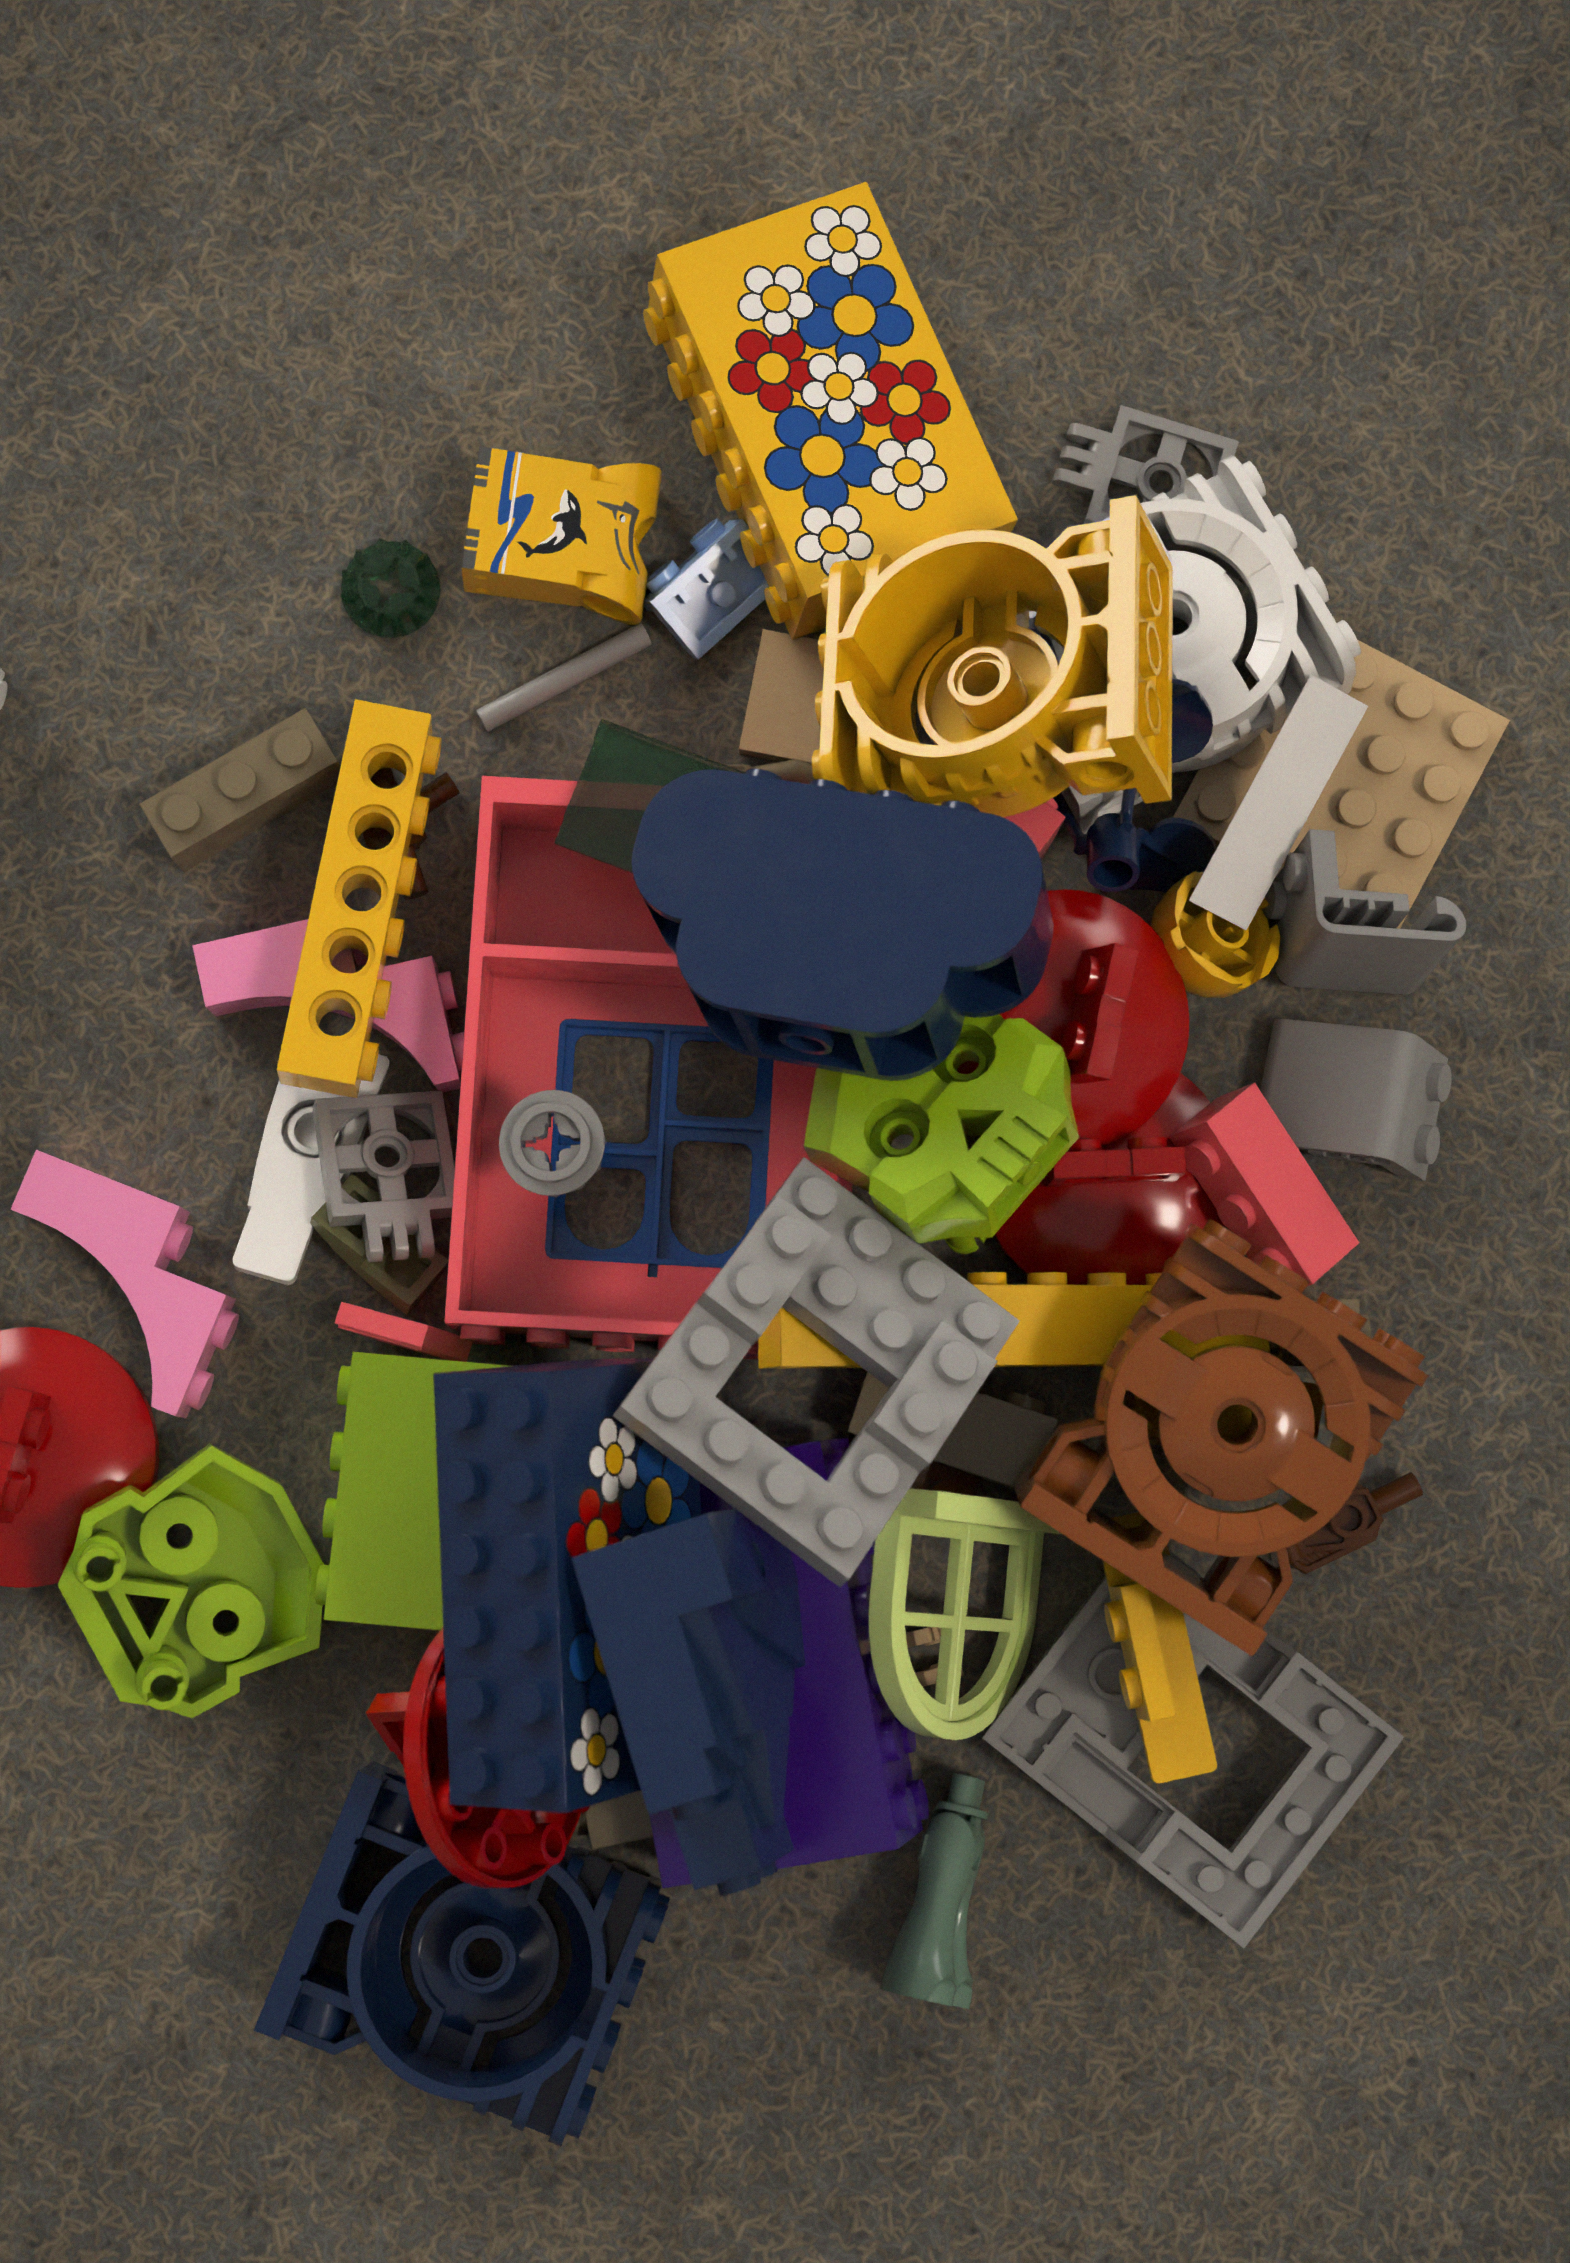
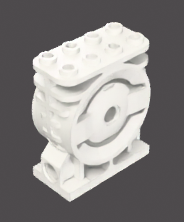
(1229, 529)

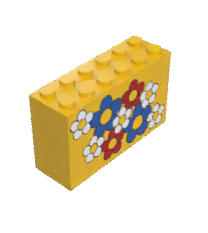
(820, 396)

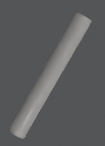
(564, 677)

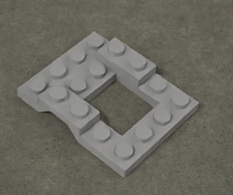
(876, 1303)
(1079, 1738)

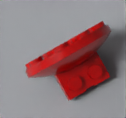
(1112, 1009)
(1114, 1202)
(67, 1440)
(472, 1842)

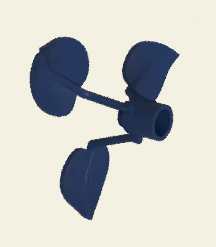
(1154, 860)

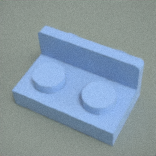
(708, 590)

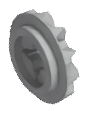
(530, 1122)

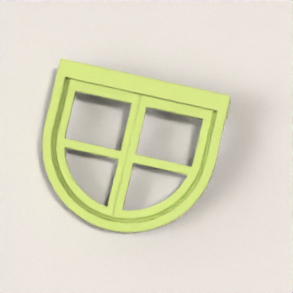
(963, 1521)

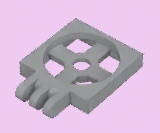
(1103, 464)
(394, 1213)

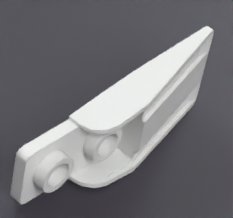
(289, 1181)

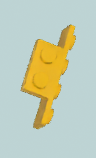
(1158, 1675)

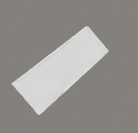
(1278, 802)

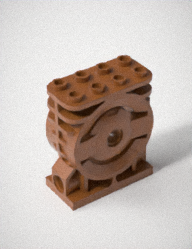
(1202, 1296)

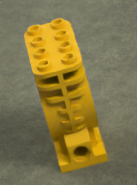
(1048, 724)

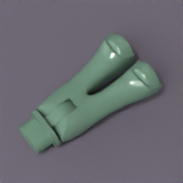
(932, 1944)

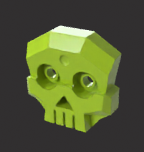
(938, 1182)
(242, 1558)

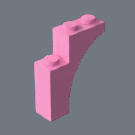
(262, 970)
(134, 1241)

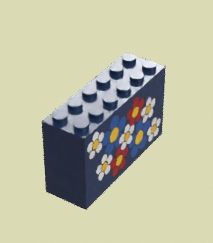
(525, 1484)

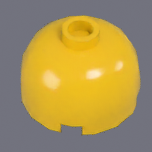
(1210, 951)

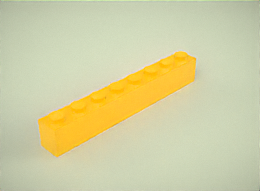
(1056, 1326)

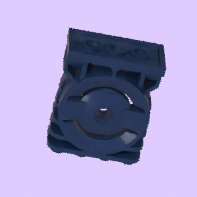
(532, 2075)

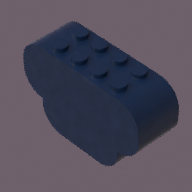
(841, 917)

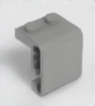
(1352, 936)
(1357, 1093)

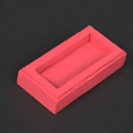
(402, 1333)

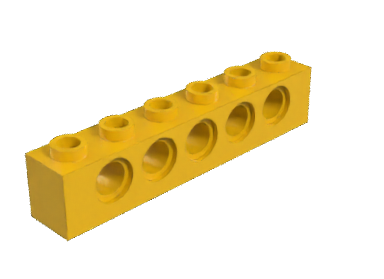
(375, 740)

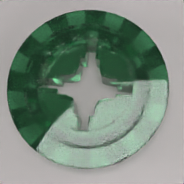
(402, 612)

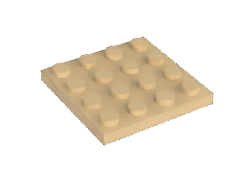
(1392, 787)

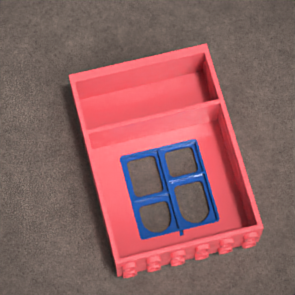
(554, 958)

